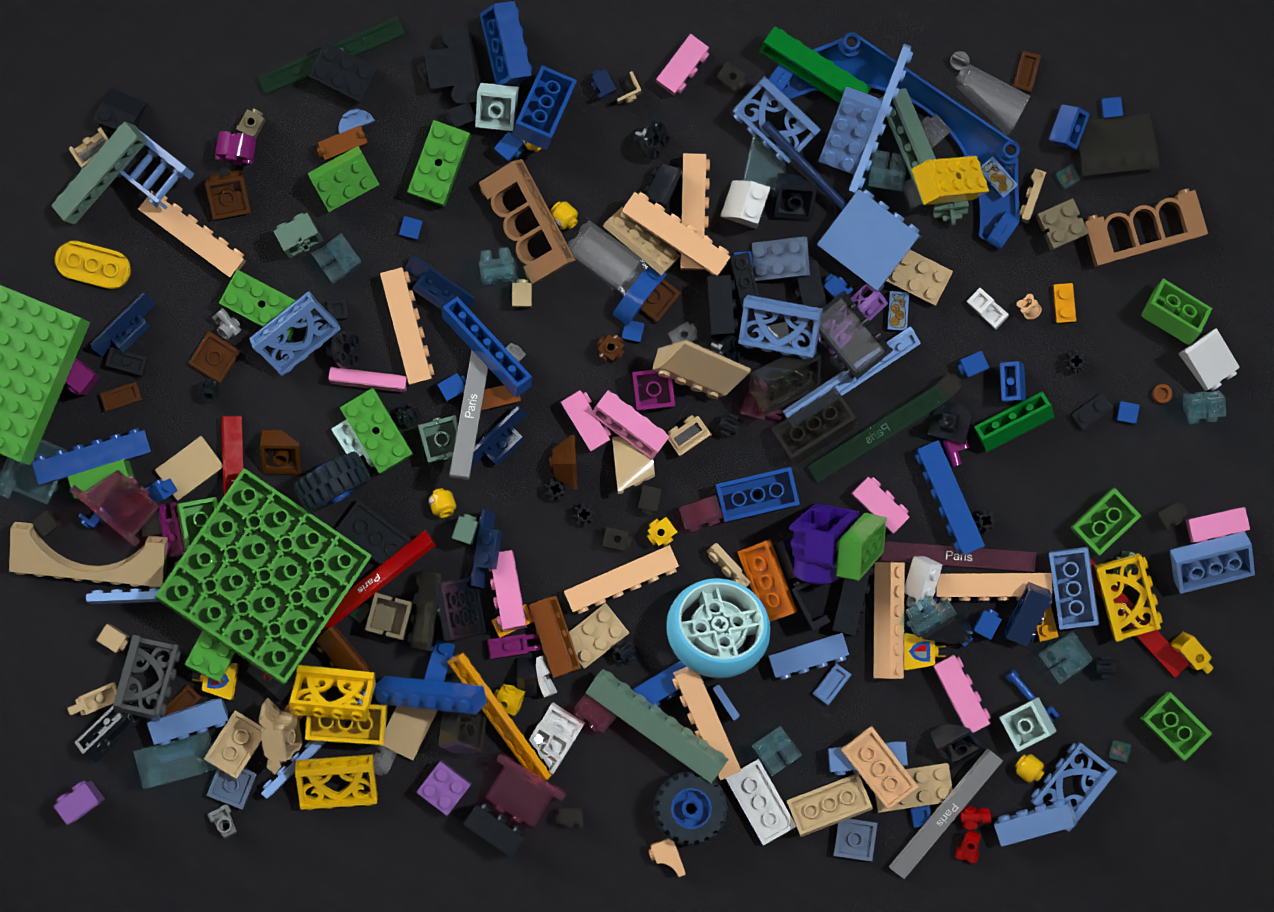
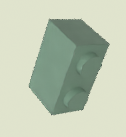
(466, 529)

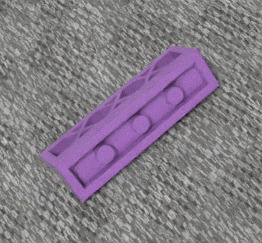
(868, 306)

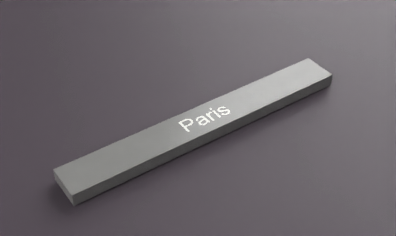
(469, 418)
(945, 813)

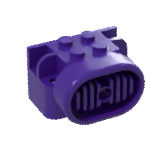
(816, 541)

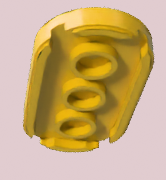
(92, 264)

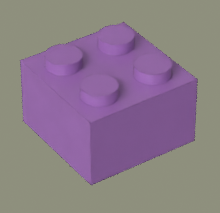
(444, 787)
(79, 802)

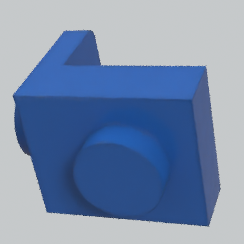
(94, 521)

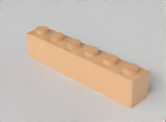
(693, 199)
(675, 234)
(194, 236)
(406, 326)
(621, 578)
(988, 585)
(889, 620)
(704, 716)

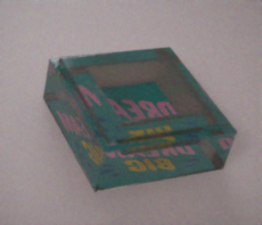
(1068, 176)
(1120, 751)

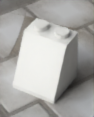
(745, 202)
(1210, 360)

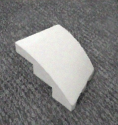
(555, 735)

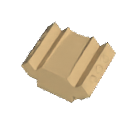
(279, 734)

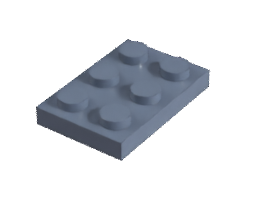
(780, 259)

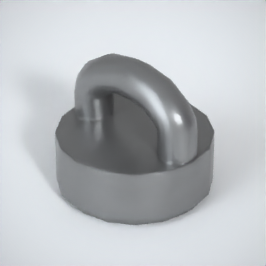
(959, 60)

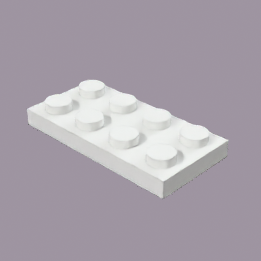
(761, 802)

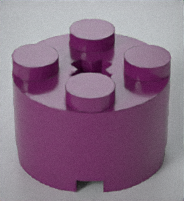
(235, 147)

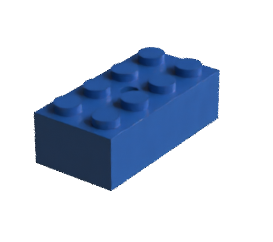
(505, 43)
(544, 107)
(776, 492)

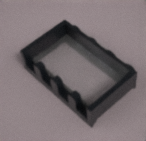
(851, 336)

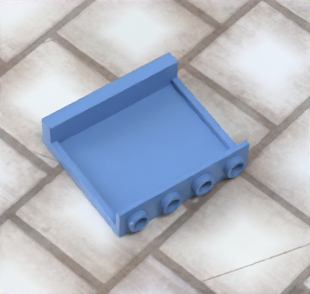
(869, 239)

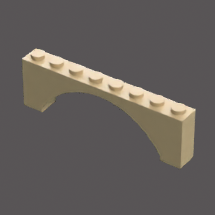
(34, 556)

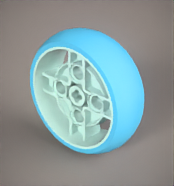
(718, 628)

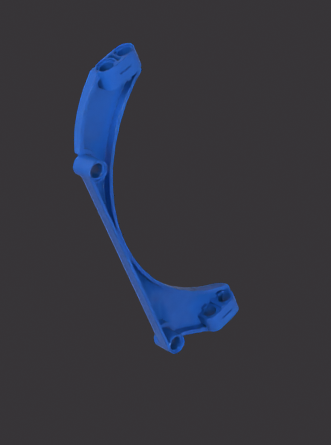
(972, 135)

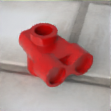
(971, 817)
(969, 847)

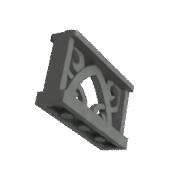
(135, 655)

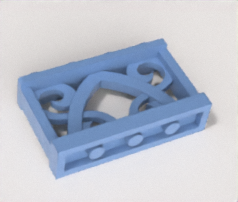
(773, 93)
(777, 307)
(300, 350)
(1099, 780)

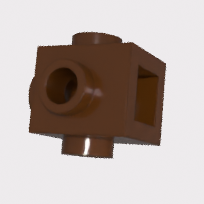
(608, 355)

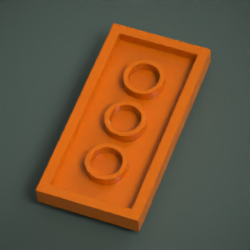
(767, 579)

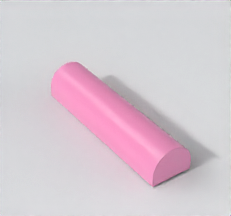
(368, 379)

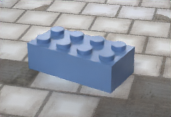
(850, 130)
(1212, 562)
(1074, 588)

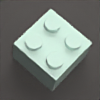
(496, 106)
(1028, 724)

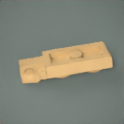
(1032, 193)
(728, 566)
(94, 700)

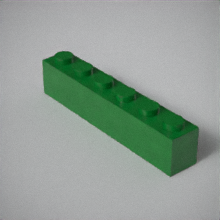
(809, 65)

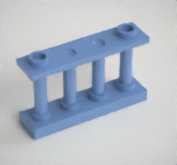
(166, 161)

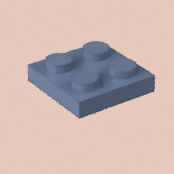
(230, 790)
(855, 839)

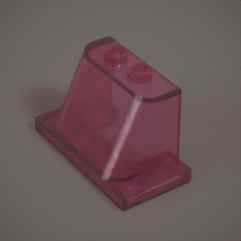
(119, 504)
(522, 792)

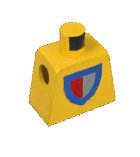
(920, 652)
(1192, 652)
(226, 688)

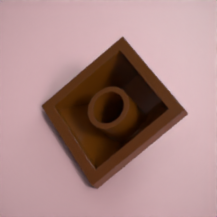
(279, 453)
(565, 462)

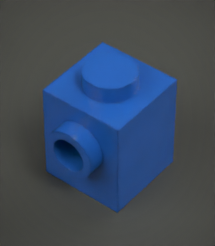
(509, 147)

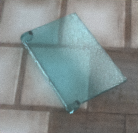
(763, 164)

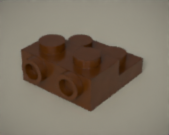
(227, 195)

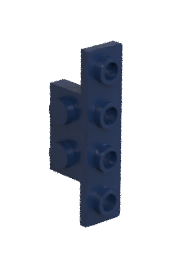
(435, 286)
(125, 327)
(501, 439)
(486, 549)

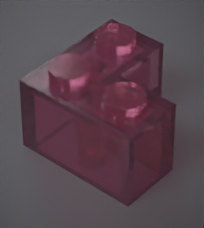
(701, 513)

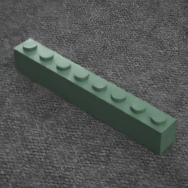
(657, 725)

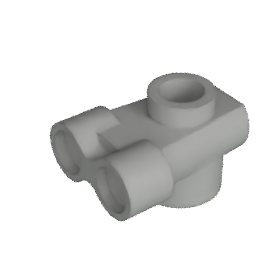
(228, 326)
(220, 818)

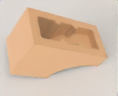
(667, 853)

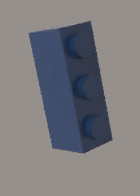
(1028, 614)

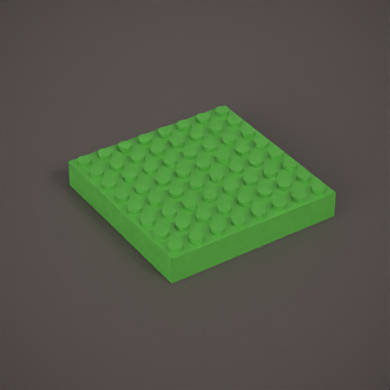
(35, 361)
(263, 576)

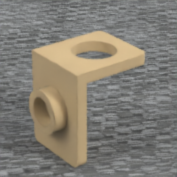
(632, 95)

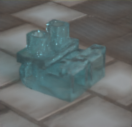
(883, 178)
(343, 255)
(497, 269)
(1204, 405)
(932, 616)
(1074, 653)
(770, 744)

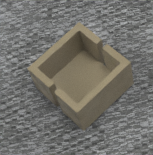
(1062, 224)
(389, 616)

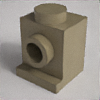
(252, 130)

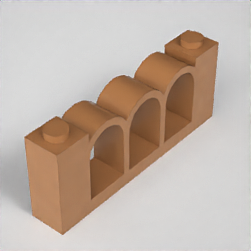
(495, 187)
(1190, 217)

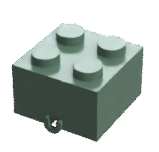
(298, 234)
(439, 438)

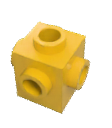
(668, 529)
(510, 698)

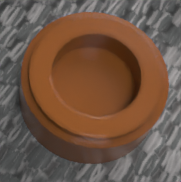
(1162, 393)

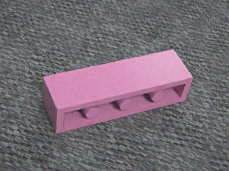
(630, 424)
(508, 593)
(961, 694)

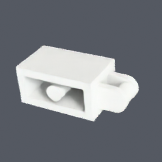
(921, 580)

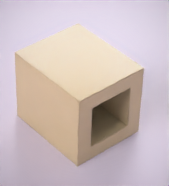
(522, 294)
(113, 638)

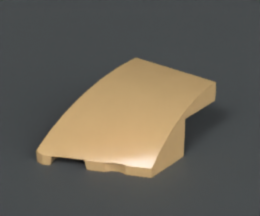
(630, 465)

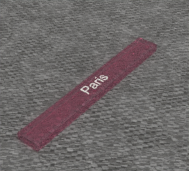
(948, 556)

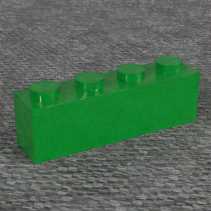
(1014, 421)

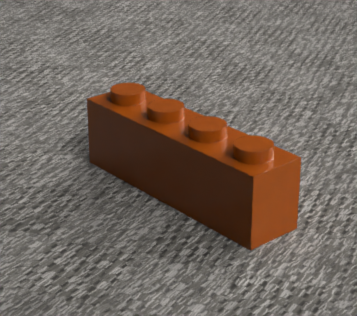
(554, 636)

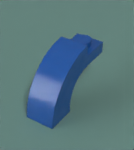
(637, 295)
(438, 662)

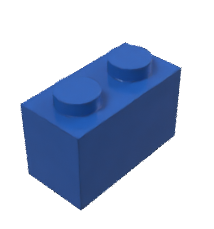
(1069, 127)
(1013, 382)

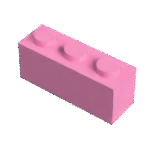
(683, 65)
(588, 426)
(881, 503)
(1217, 525)

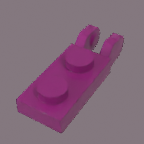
(172, 530)
(511, 645)

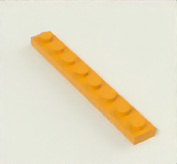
(499, 718)

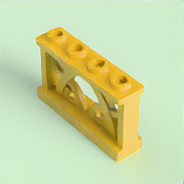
(1107, 580)
(338, 709)
(327, 797)

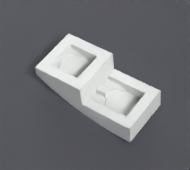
(987, 308)
(544, 680)

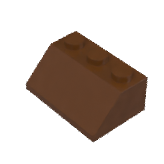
(341, 651)

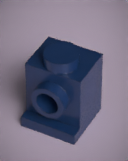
(602, 83)

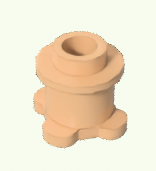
(1029, 307)

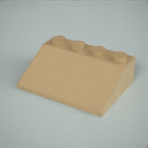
(699, 368)

